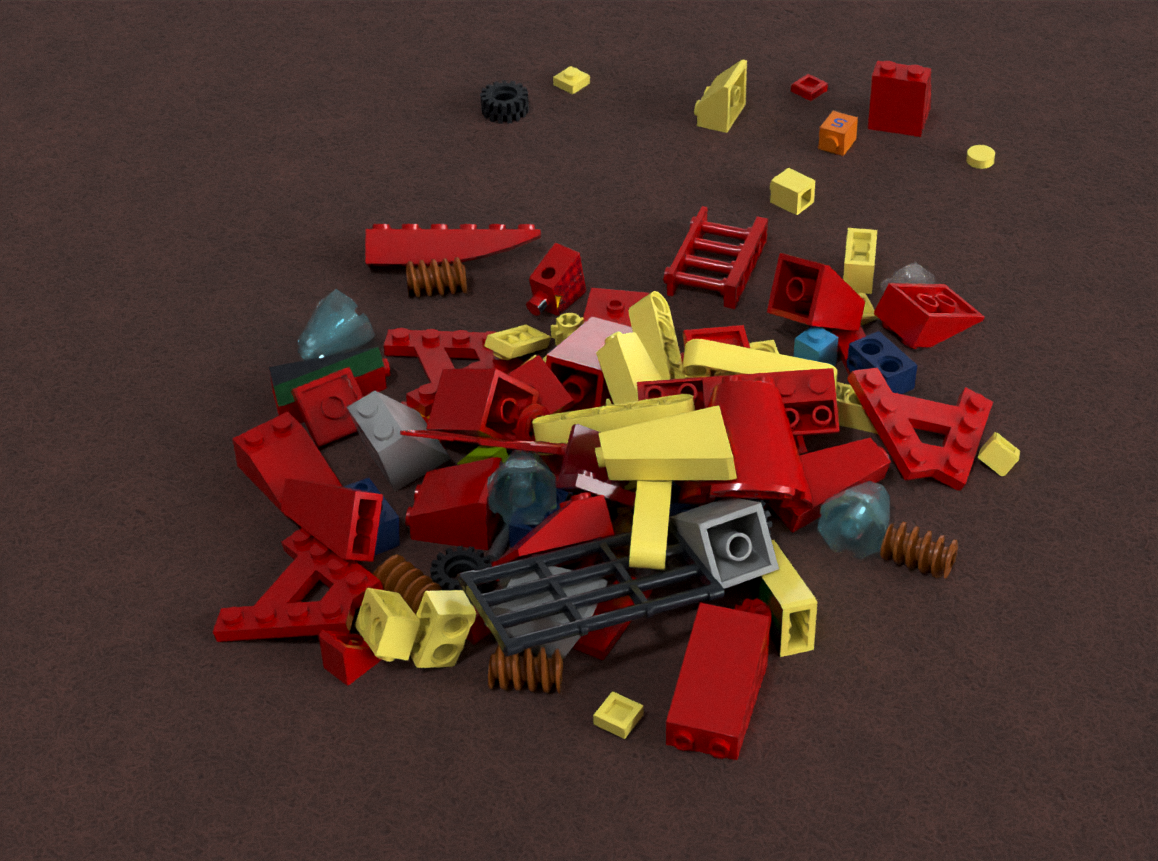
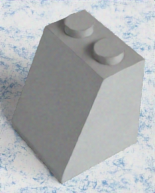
(396, 455)
(729, 539)
(564, 645)

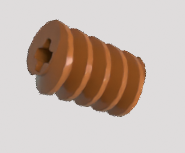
(436, 277)
(919, 550)
(402, 577)
(527, 669)

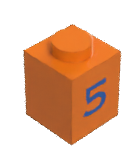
(838, 133)

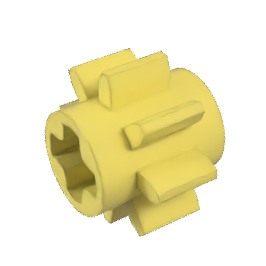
(565, 326)

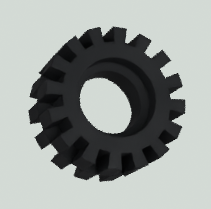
(504, 101)
(459, 562)

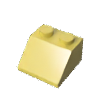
(723, 99)

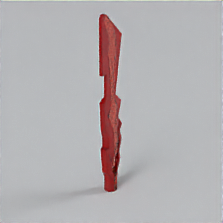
(523, 445)

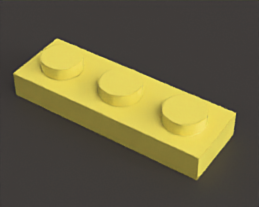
(516, 342)

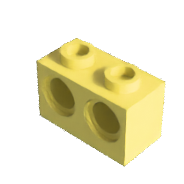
(860, 259)
(387, 624)
(443, 628)

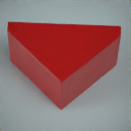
(346, 655)

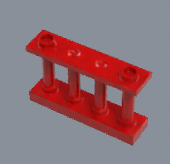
(738, 271)

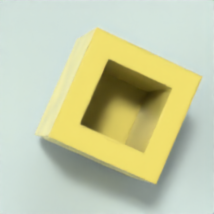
(792, 191)

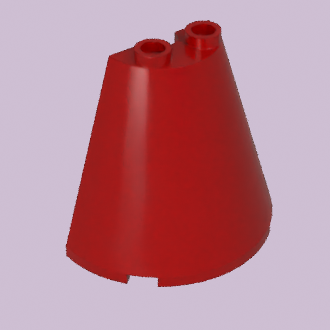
(760, 445)

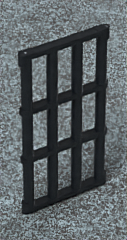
(568, 605)

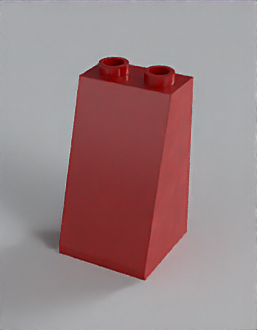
(577, 365)
(718, 681)

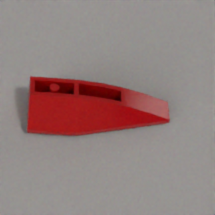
(398, 246)
(806, 395)

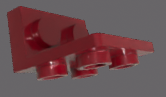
(582, 473)

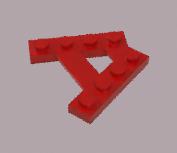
(434, 352)
(898, 414)
(280, 609)

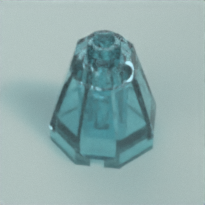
(334, 328)
(522, 489)
(856, 519)

